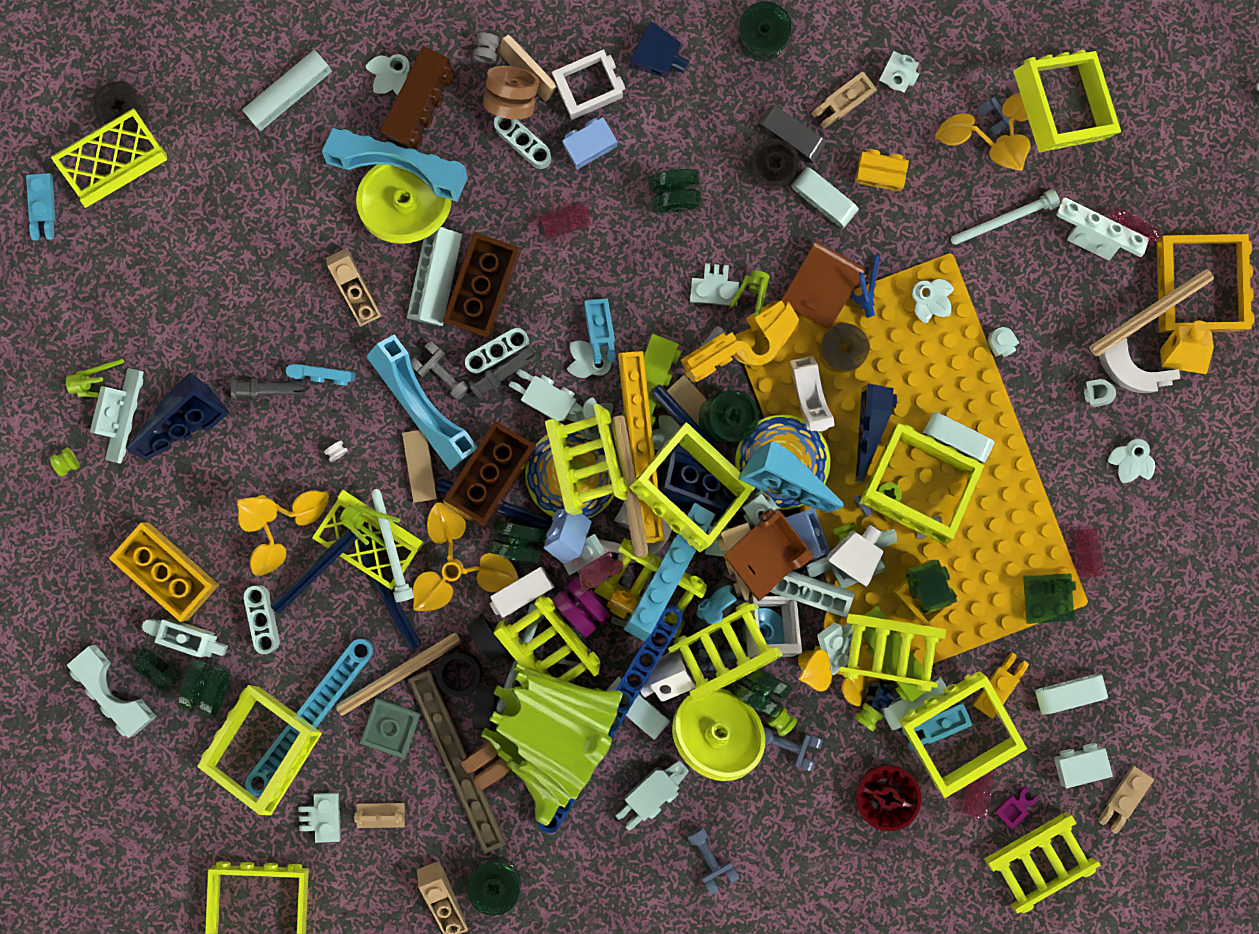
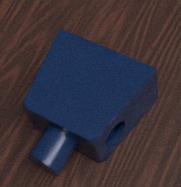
(658, 53)

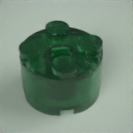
(930, 586)

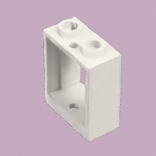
(576, 111)
(521, 592)
(790, 625)

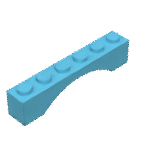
(352, 151)
(446, 438)
(666, 578)

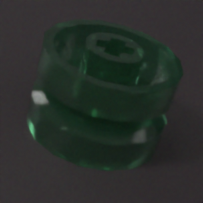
(777, 29)
(675, 191)
(728, 416)
(517, 542)
(204, 689)
(760, 692)
(487, 898)

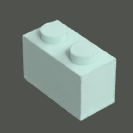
(1083, 765)

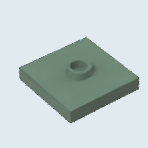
(390, 728)

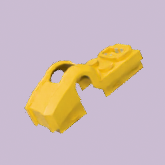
(771, 329)

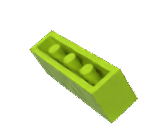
(657, 361)
(891, 656)

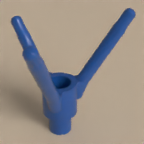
(866, 299)

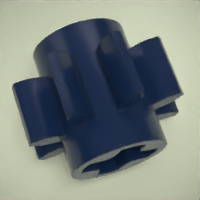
(879, 694)

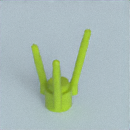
(757, 284)
(81, 383)
(353, 519)

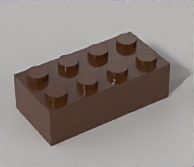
(418, 99)
(482, 286)
(489, 475)

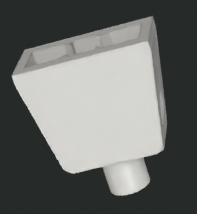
(858, 554)
(669, 677)

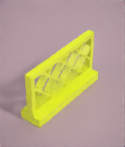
(116, 178)
(399, 535)

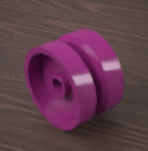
(579, 608)

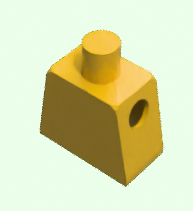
(1188, 348)

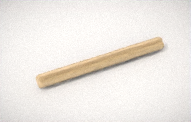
(1151, 312)
(627, 471)
(398, 674)

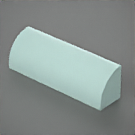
(287, 90)
(434, 277)
(815, 593)

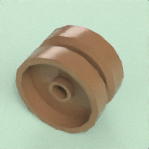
(510, 92)
(492, 765)

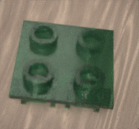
(1049, 598)
(143, 665)

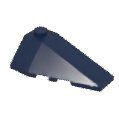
(183, 411)
(874, 415)
(689, 482)

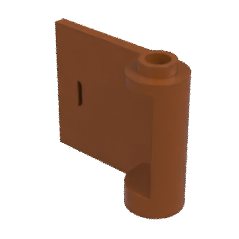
(823, 285)
(769, 551)

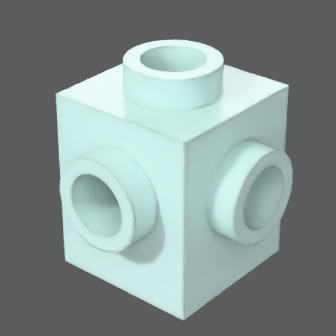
(900, 72)
(754, 504)

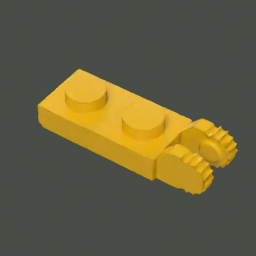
(1003, 684)

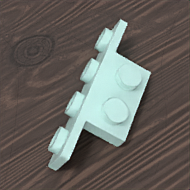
(1098, 232)
(115, 414)
(822, 565)

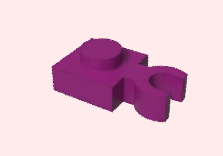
(1013, 810)

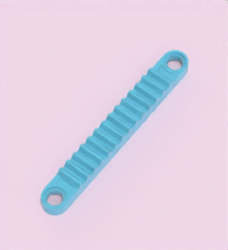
(312, 711)

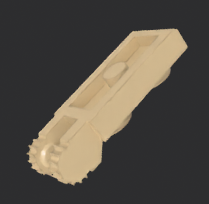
(846, 98)
(1126, 797)

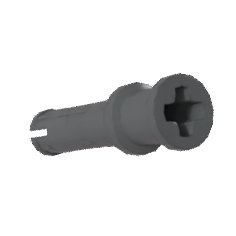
(493, 377)
(256, 388)

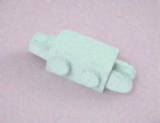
(549, 399)
(184, 637)
(652, 792)

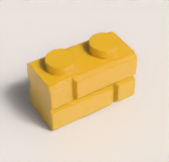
(881, 170)

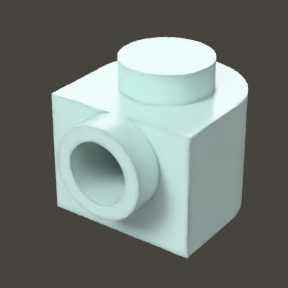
(1002, 341)
(1099, 392)

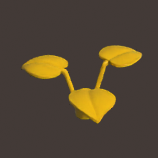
(1008, 150)
(257, 511)
(431, 590)
(819, 675)

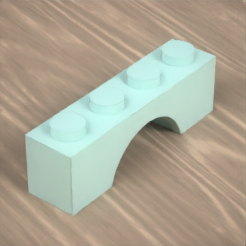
(91, 670)

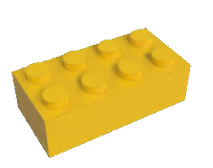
(164, 571)

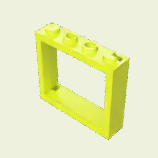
(1038, 107)
(715, 464)
(905, 514)
(979, 765)
(289, 766)
(249, 869)

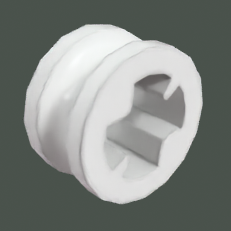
(336, 451)

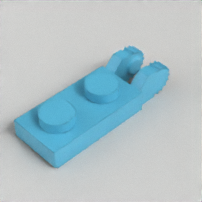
(41, 204)
(600, 328)
(319, 374)
(944, 724)

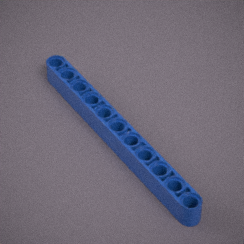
(630, 689)

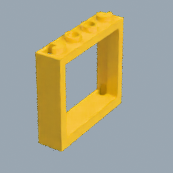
(1165, 278)

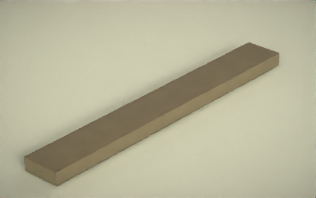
(453, 753)

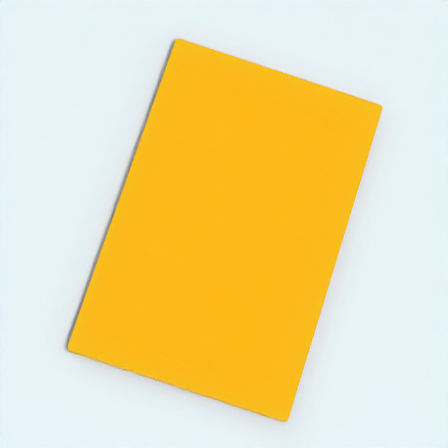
(946, 371)

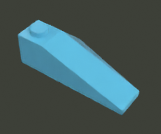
(782, 471)

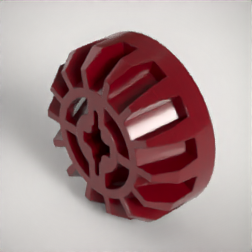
(908, 803)

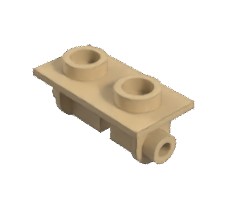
(380, 815)

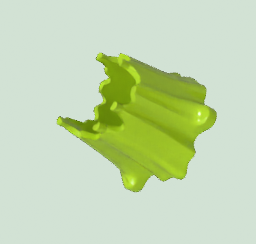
(552, 735)

